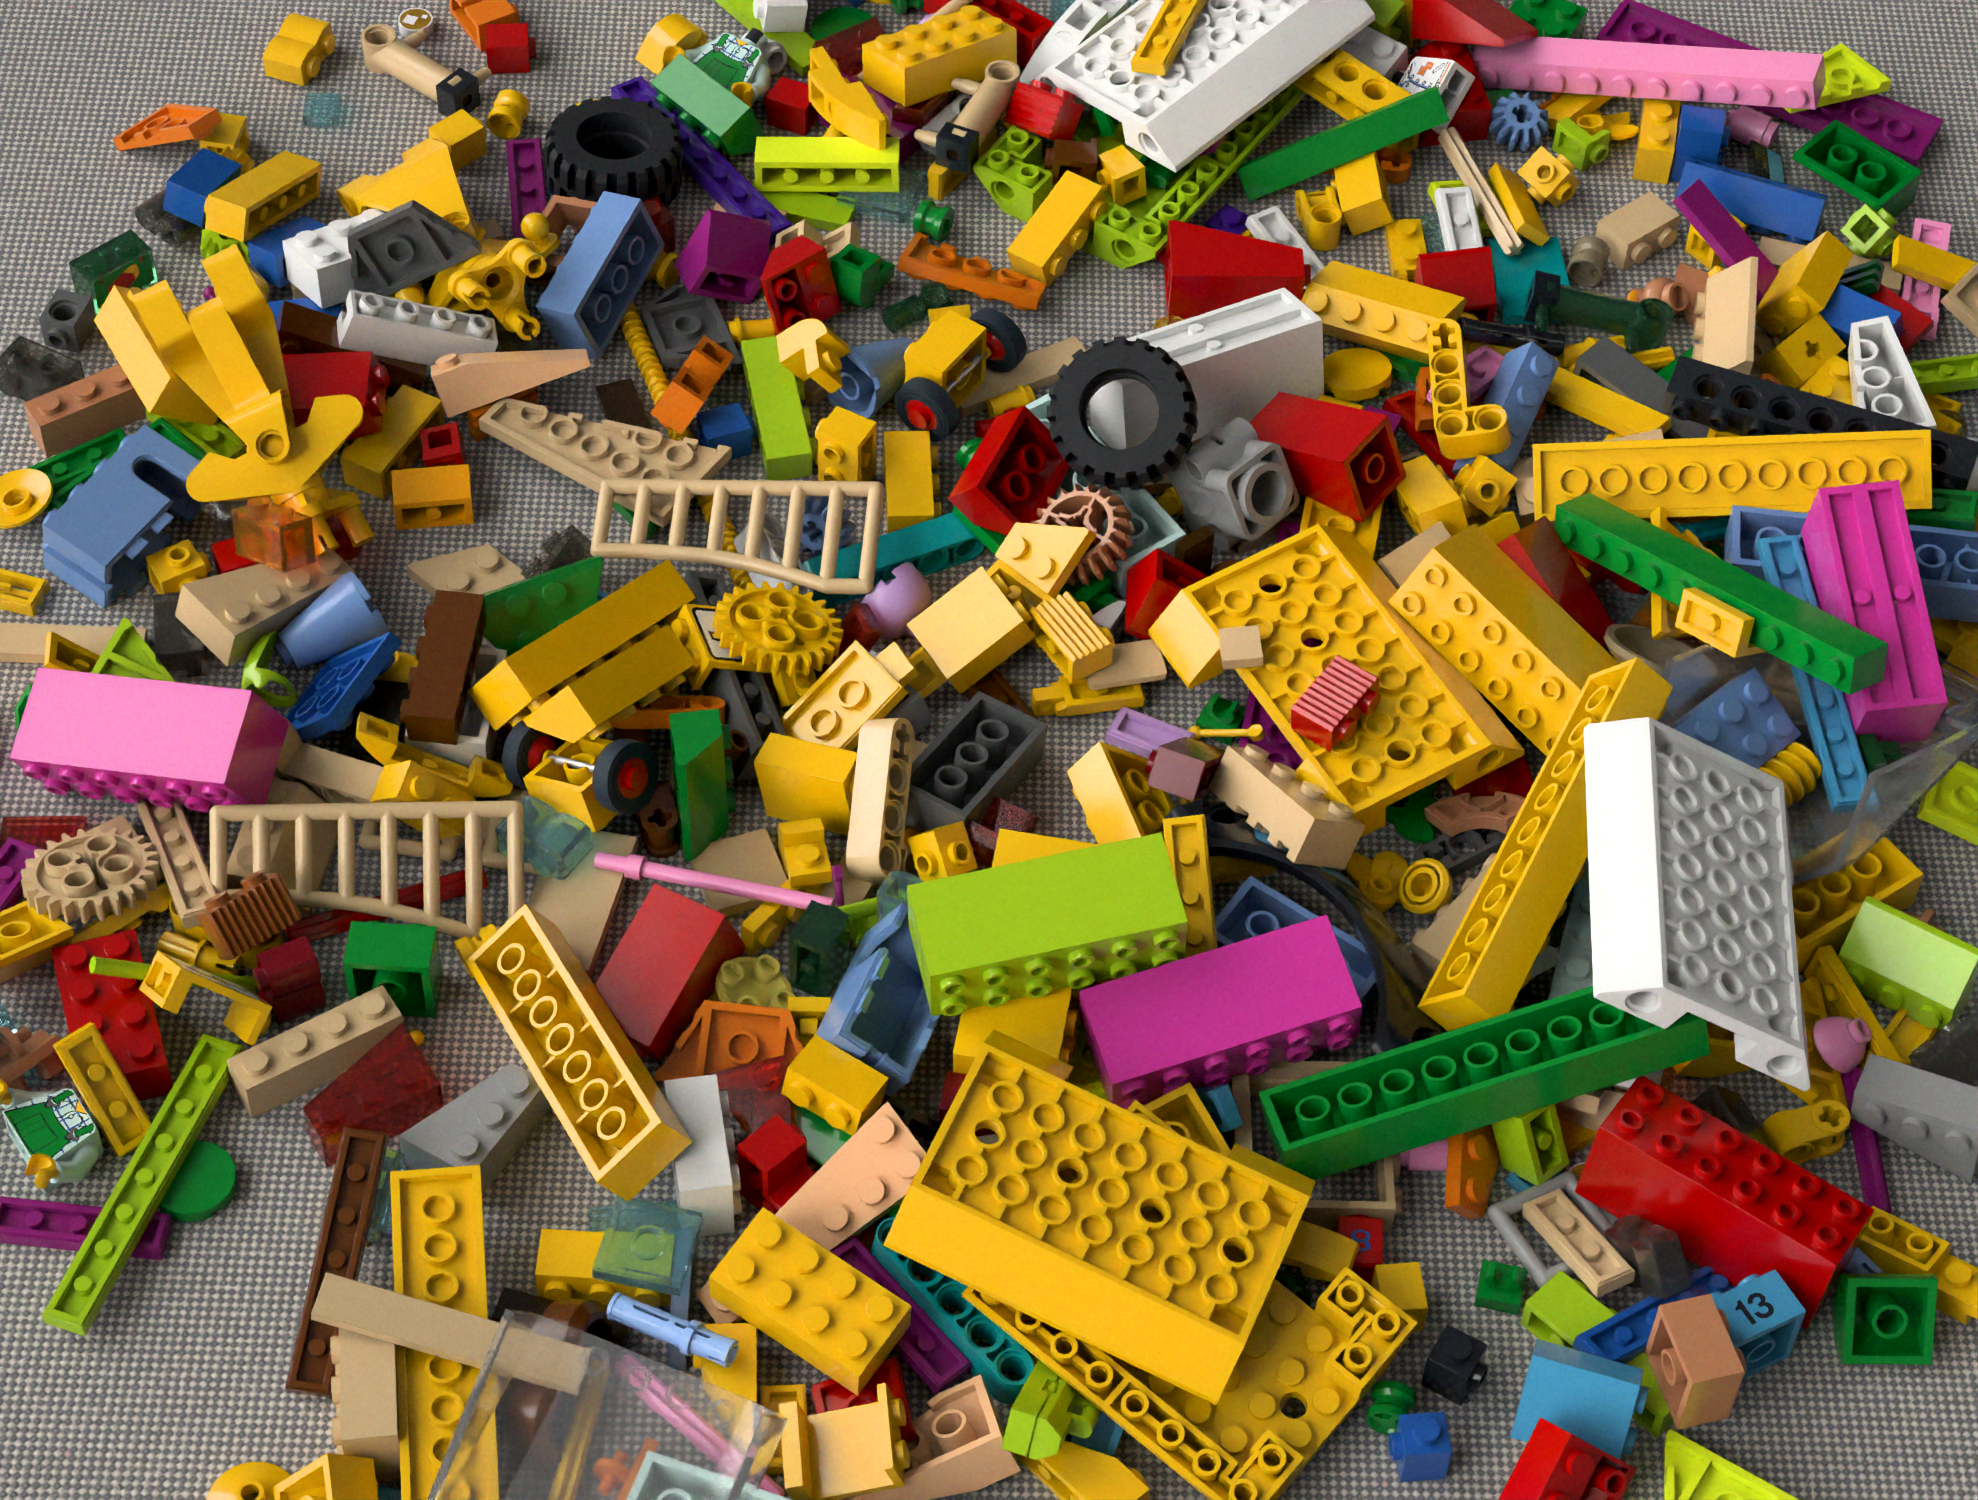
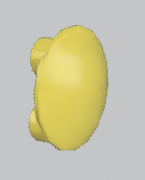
(753, 982)

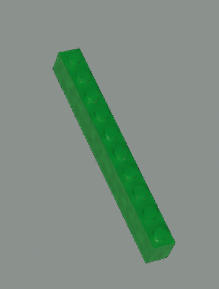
(1668, 565)

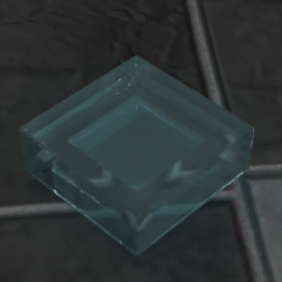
(322, 109)

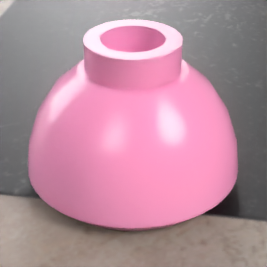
(1841, 1041)

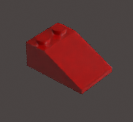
(1468, 22)

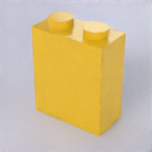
(1803, 285)
(972, 629)
(806, 781)

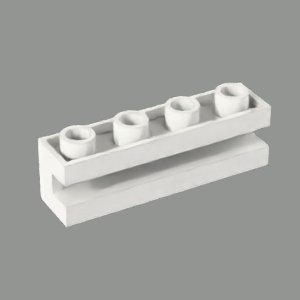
(411, 329)

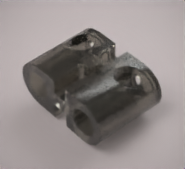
(165, 222)

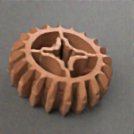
(1089, 510)

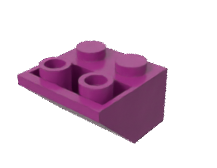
(725, 257)

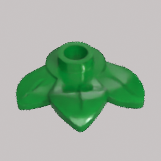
(1410, 816)

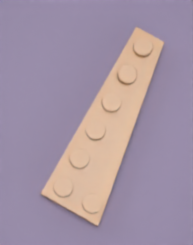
(848, 1191)

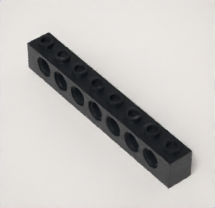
(1803, 415)

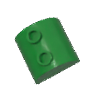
(1884, 1318)

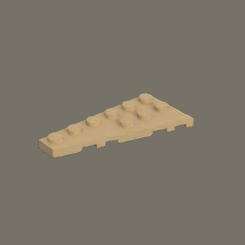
(602, 450)

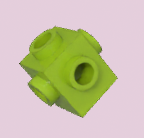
(1861, 230)

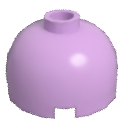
(899, 600)

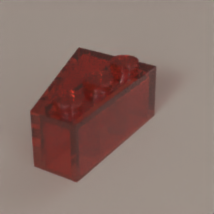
(379, 1093)

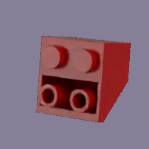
(1463, 274)
(799, 284)
(1152, 587)
(1565, 1468)

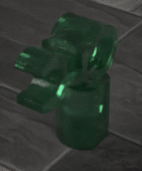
(915, 307)

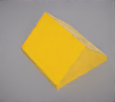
(28, 939)

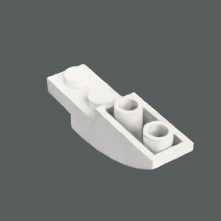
(1071, 30)

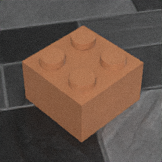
(1695, 1361)

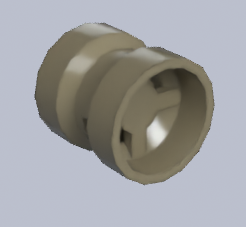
(1588, 261)

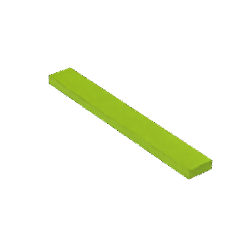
(141, 1187)

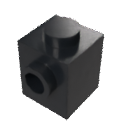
(1455, 1365)

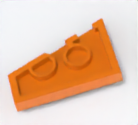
(170, 125)
(1470, 1171)

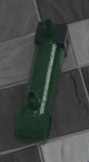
(1641, 323)

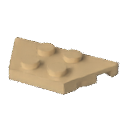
(466, 571)

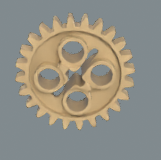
(65, 886)

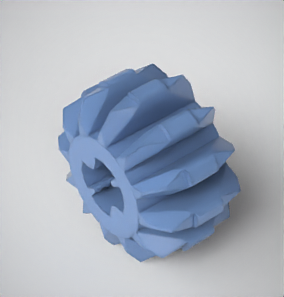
(1505, 122)
(815, 522)

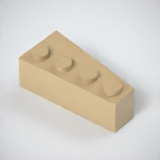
(244, 604)
(1286, 808)

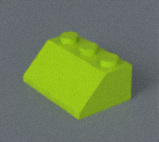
(1909, 964)

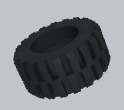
(614, 149)
(1101, 366)

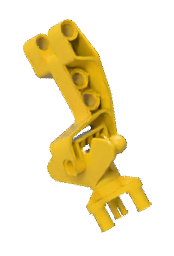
(481, 282)
(236, 366)

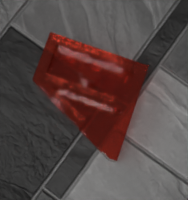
(756, 1092)

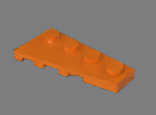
(973, 274)

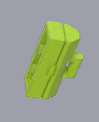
(1046, 1414)

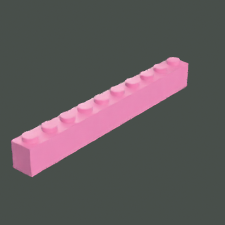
(1654, 71)

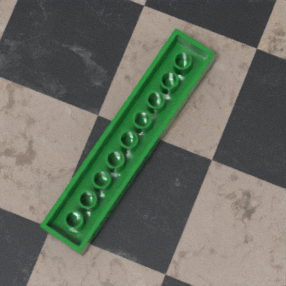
(1468, 1080)

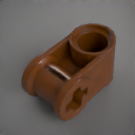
(659, 822)

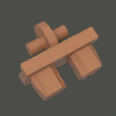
(26, 1050)

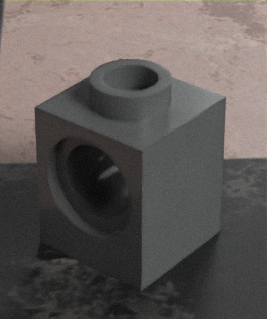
(67, 320)

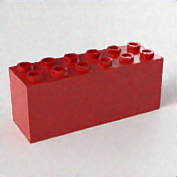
(1722, 1194)

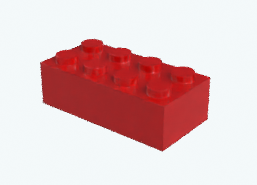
(116, 1008)

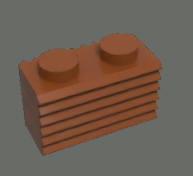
(248, 915)

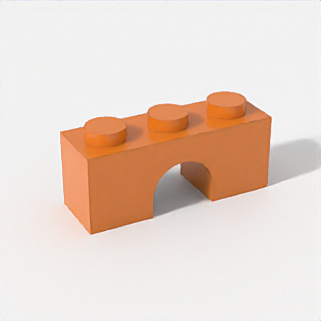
(692, 385)

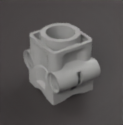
(1234, 484)

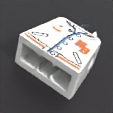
(1448, 75)

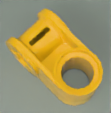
(1319, 217)
(1804, 1135)

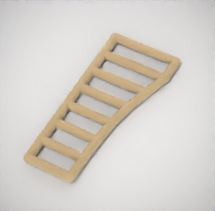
(751, 558)
(388, 814)

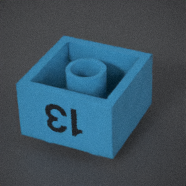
(1761, 1319)

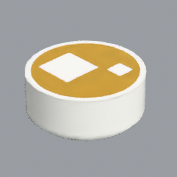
(415, 19)

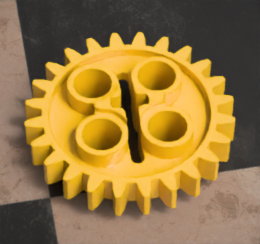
(777, 628)

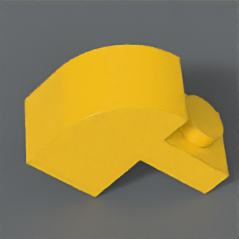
(670, 30)
(813, 352)
(804, 852)

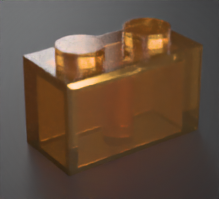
(273, 535)

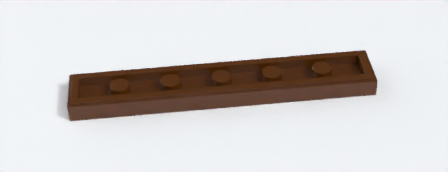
(338, 1252)

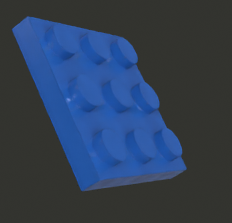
(340, 686)

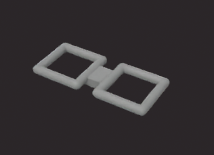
(1500, 1216)

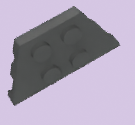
(405, 248)
(678, 323)

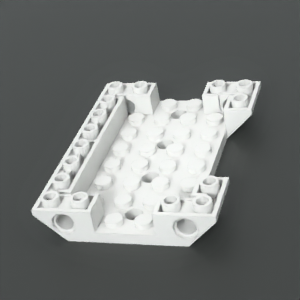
(1222, 74)
(1693, 891)

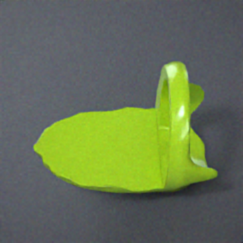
(257, 675)

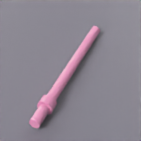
(638, 868)

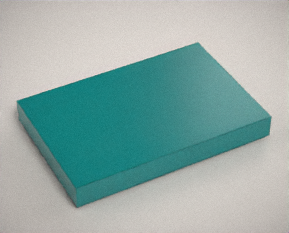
(1515, 274)

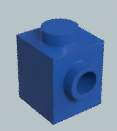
(727, 427)
(1421, 1446)

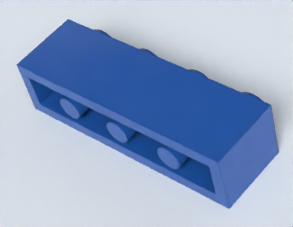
(1760, 200)

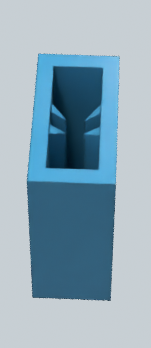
(1581, 1396)

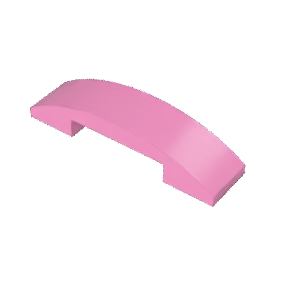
(1919, 293)

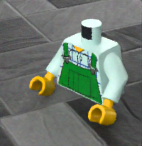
(732, 63)
(51, 1134)

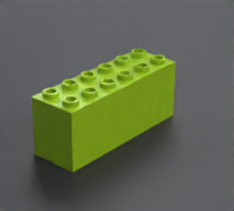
(1046, 924)

